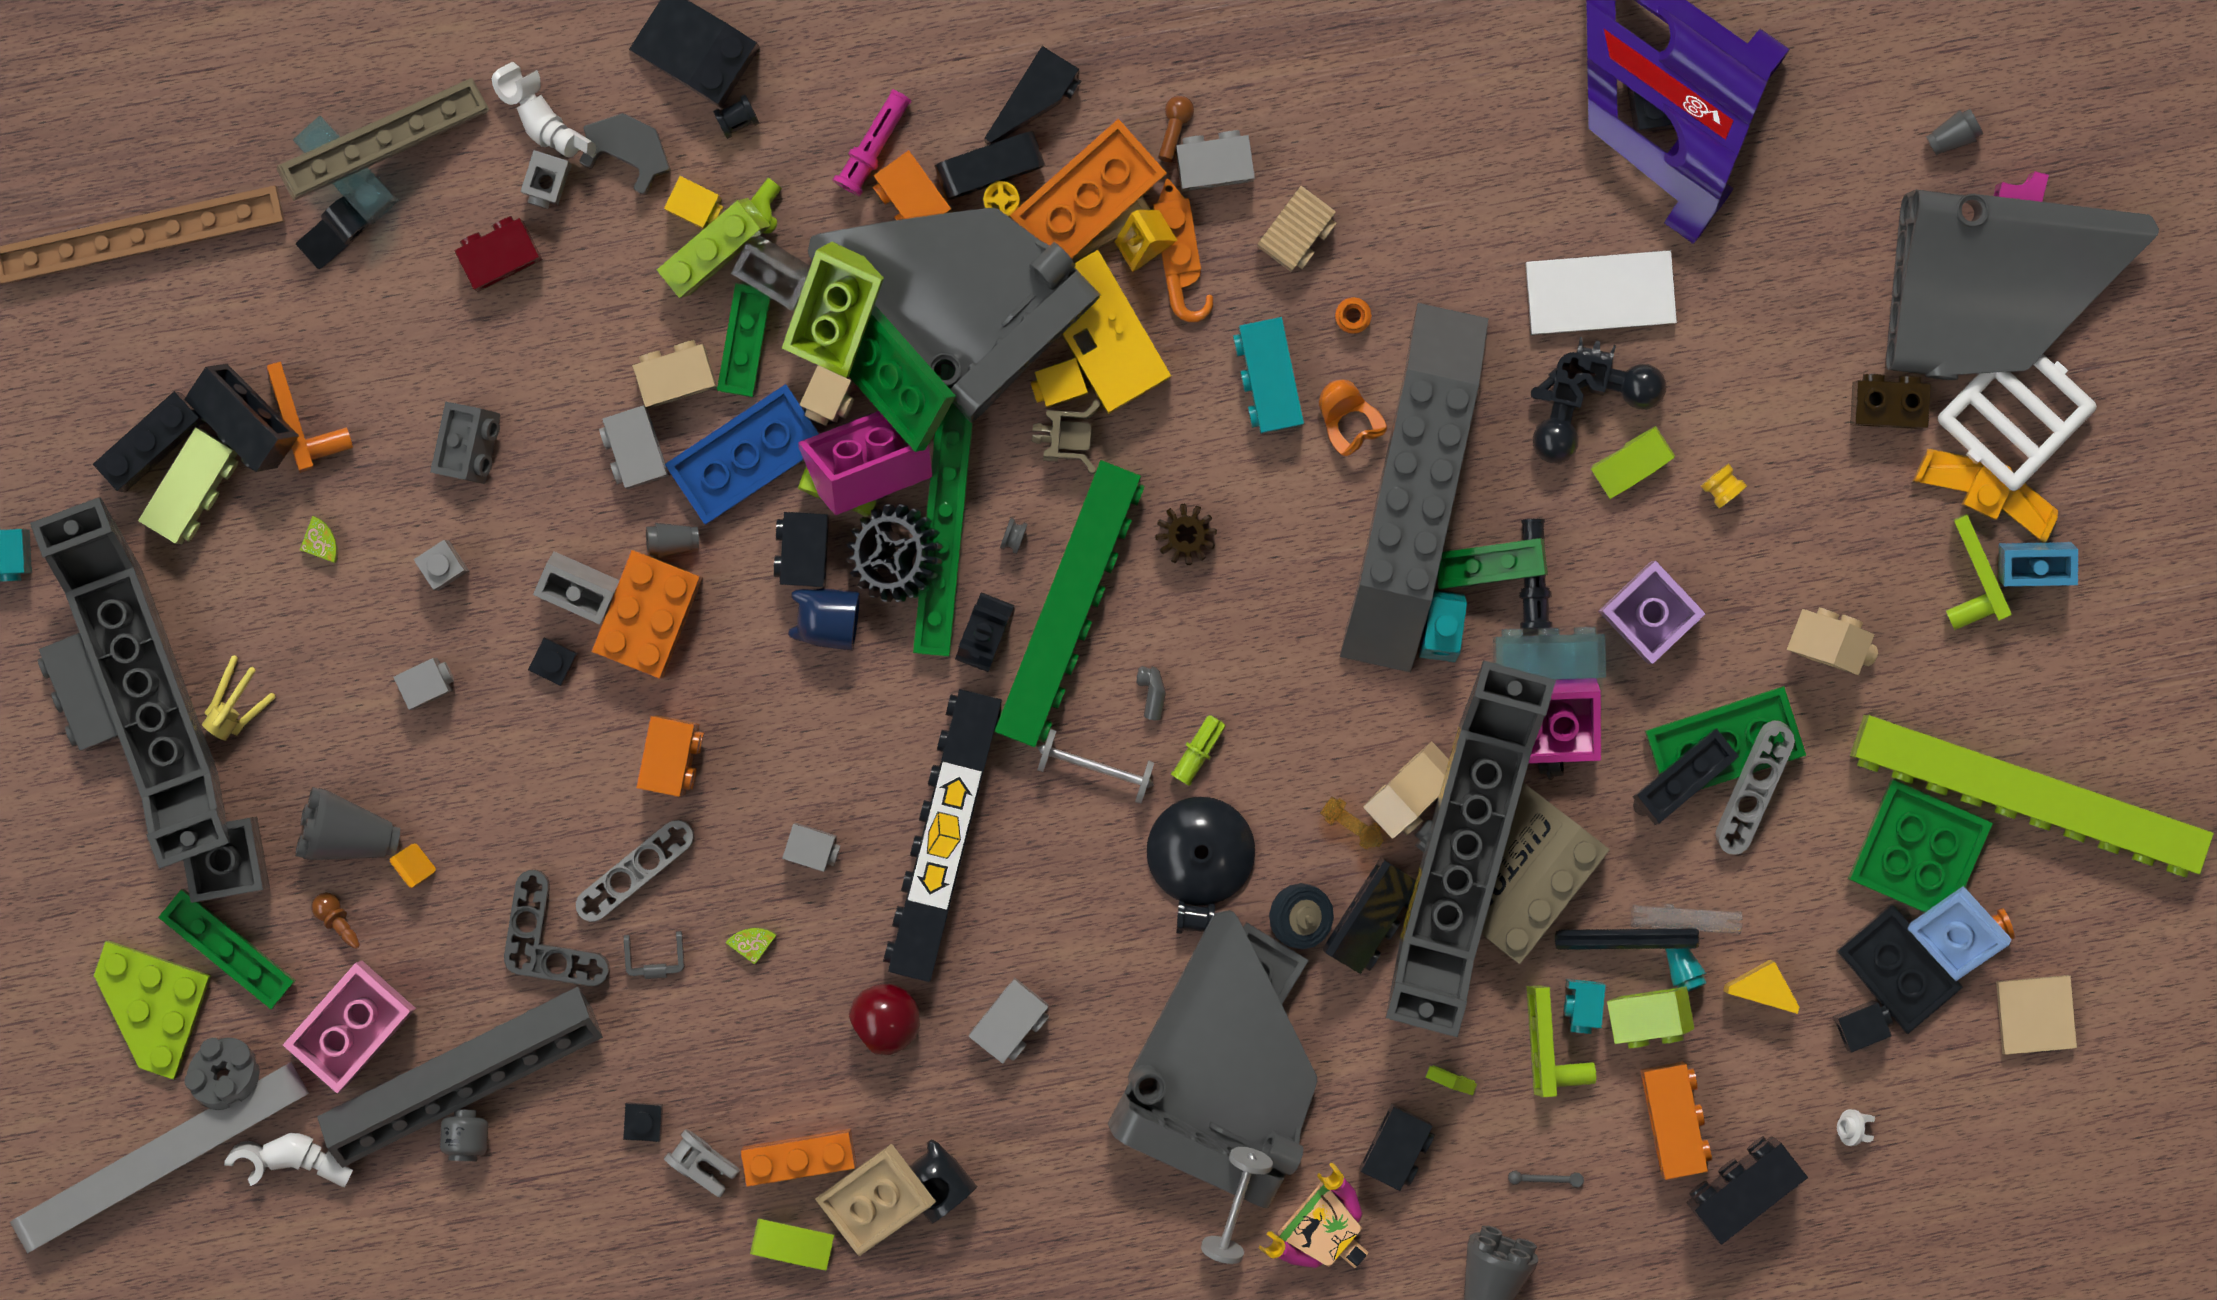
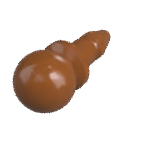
(328, 909)

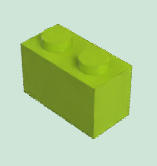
(1651, 1016)

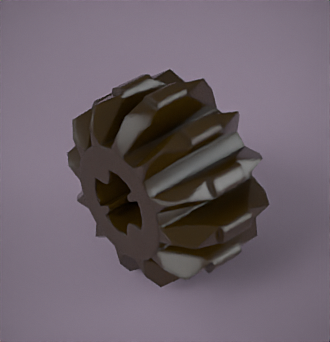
(1187, 522)

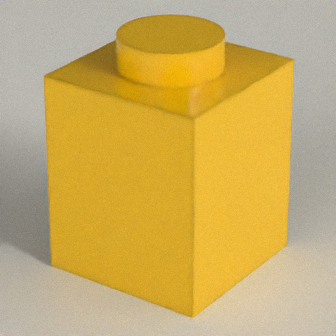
(694, 203)
(1059, 383)

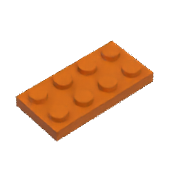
(1090, 191)

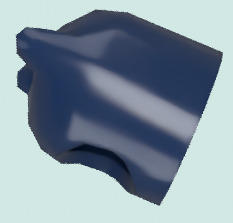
(826, 617)

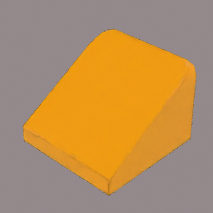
(412, 865)

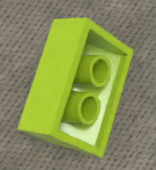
(833, 309)

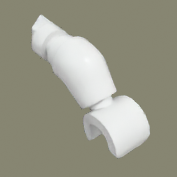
(535, 113)
(289, 1151)

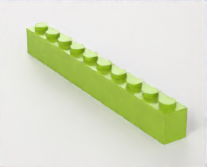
(2032, 795)

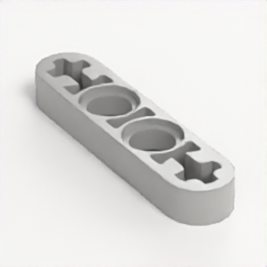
(1750, 786)
(633, 868)

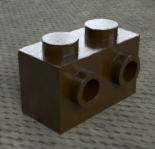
(1890, 403)

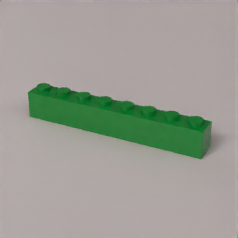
(1068, 603)

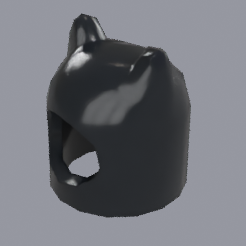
(943, 1179)

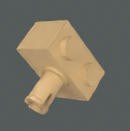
(1833, 641)

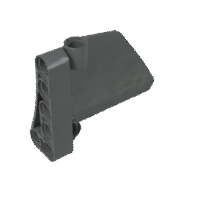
(1998, 285)

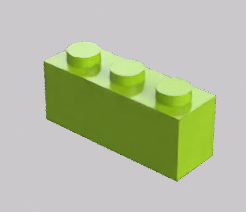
(713, 247)

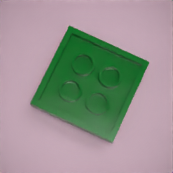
(1918, 848)

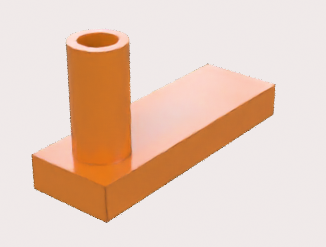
(304, 449)

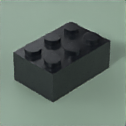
(1745, 1188)

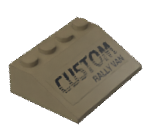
(1538, 874)

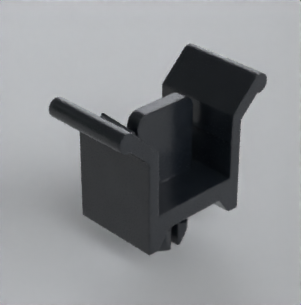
(984, 632)

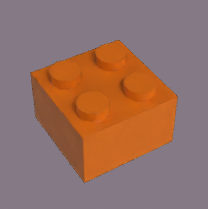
(669, 756)

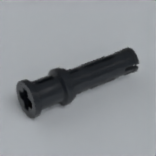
(1535, 592)

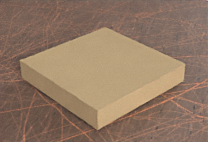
(2036, 1014)

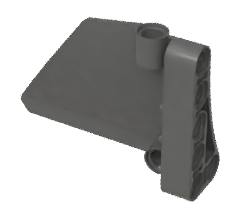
(971, 294)
(1221, 1070)

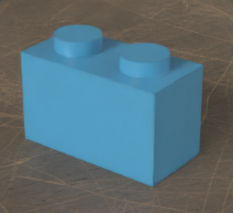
(2038, 564)

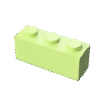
(189, 487)

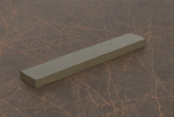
(382, 139)

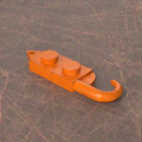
(1182, 258)

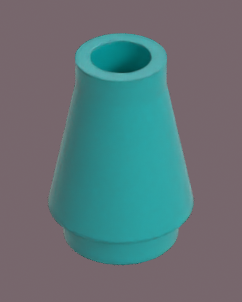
(1685, 969)

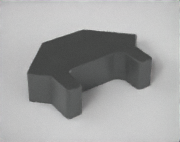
(631, 143)

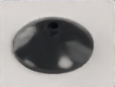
(1197, 823)

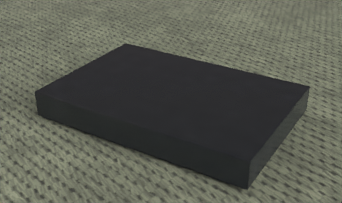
(1898, 969)

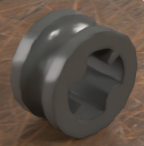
(1013, 535)

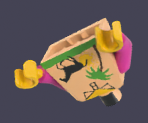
(1322, 1227)

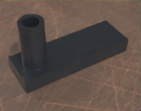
(1684, 777)

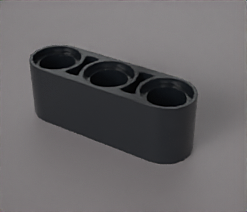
(989, 165)

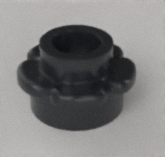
(1551, 769)

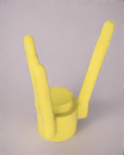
(222, 718)

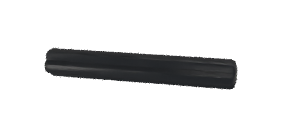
(1627, 939)

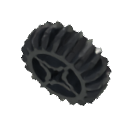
(908, 576)

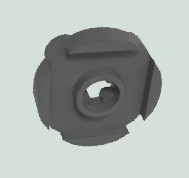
(213, 1057)

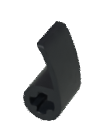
(334, 233)

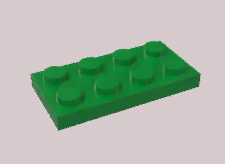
(900, 382)
(1738, 724)

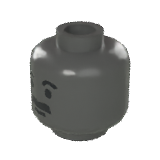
(463, 1136)

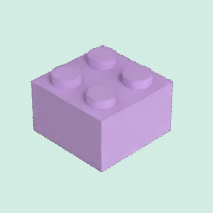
(1651, 612)

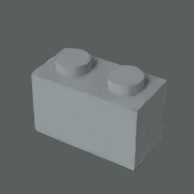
(1214, 162)
(634, 447)
(576, 587)
(1009, 1021)

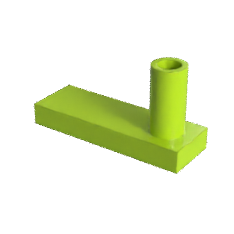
(1988, 603)
(1545, 1073)

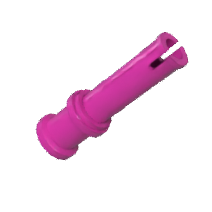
(864, 157)

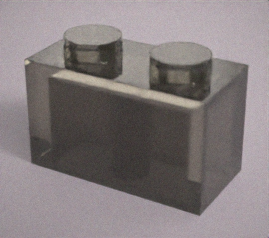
(772, 271)

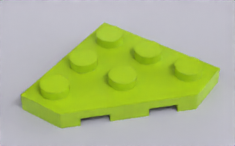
(152, 1004)

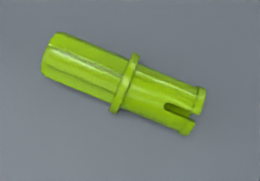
(1198, 750)

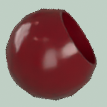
(885, 1018)

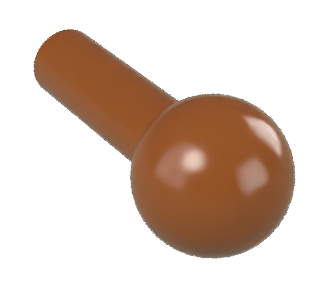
(1178, 111)

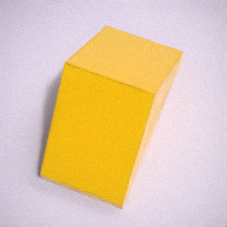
(1144, 237)
(1765, 986)

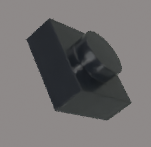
(552, 661)
(643, 1121)

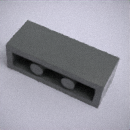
(77, 692)

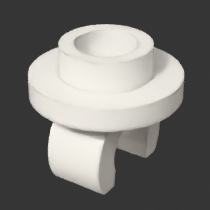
(1852, 1127)

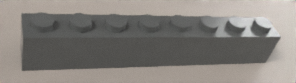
(459, 1077)

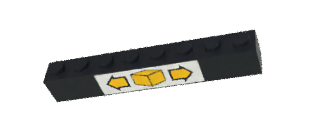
(944, 834)

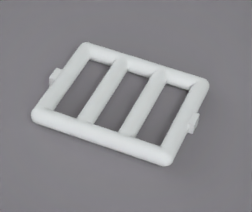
(2036, 455)

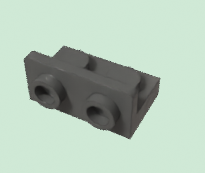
(465, 442)

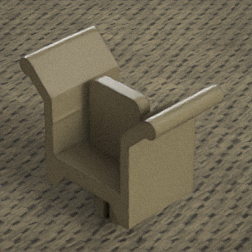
(1067, 435)

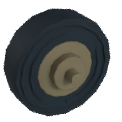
(1301, 916)

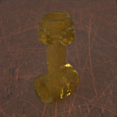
(1368, 834)

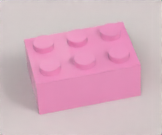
(349, 1026)

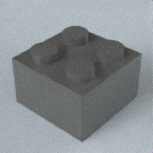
(231, 867)

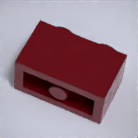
(497, 253)

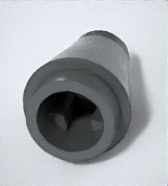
(1955, 132)
(670, 539)

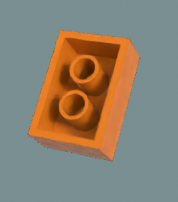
(647, 614)

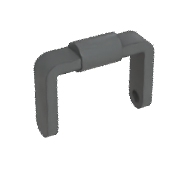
(654, 971)

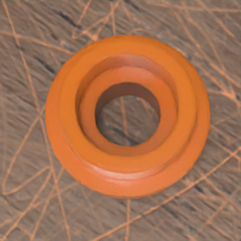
(1359, 305)

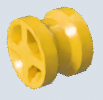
(1001, 194)
(1723, 485)

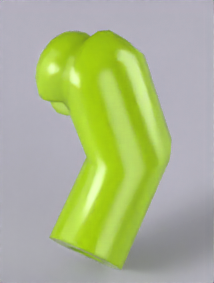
(763, 199)

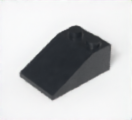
(695, 48)

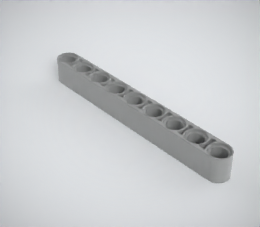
(156, 1159)

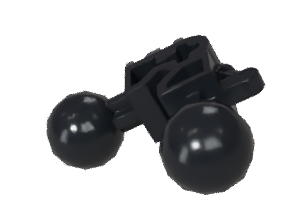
(1556, 437)

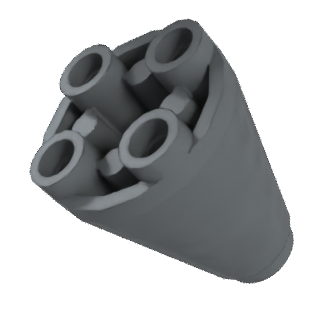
(343, 830)
(1497, 1265)

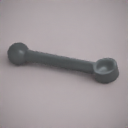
(1574, 1179)

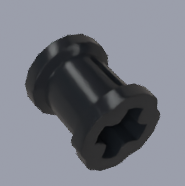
(736, 116)
(1193, 917)

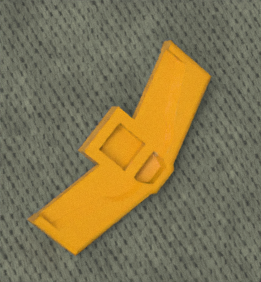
(1986, 492)

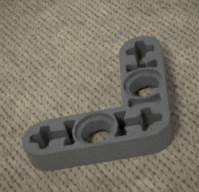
(540, 952)

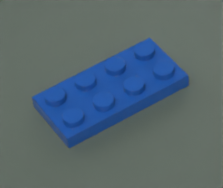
(743, 454)

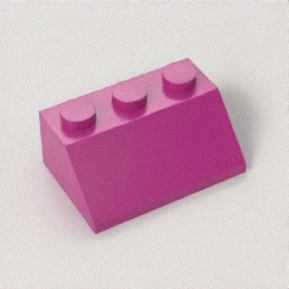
(862, 462)
(1571, 724)

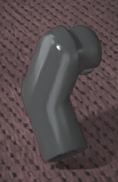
(1156, 692)

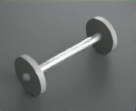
(1144, 782)
(1223, 1248)

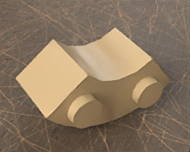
(1410, 792)

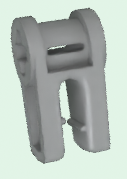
(700, 1152)

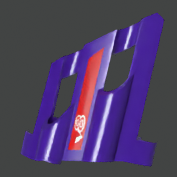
(1703, 84)

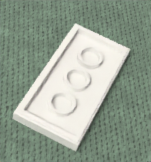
(1600, 292)

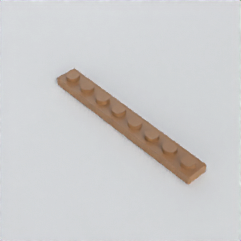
(140, 234)

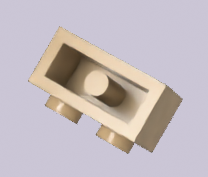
(827, 396)

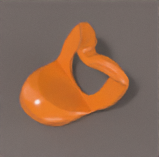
(1340, 399)

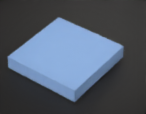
(1959, 933)

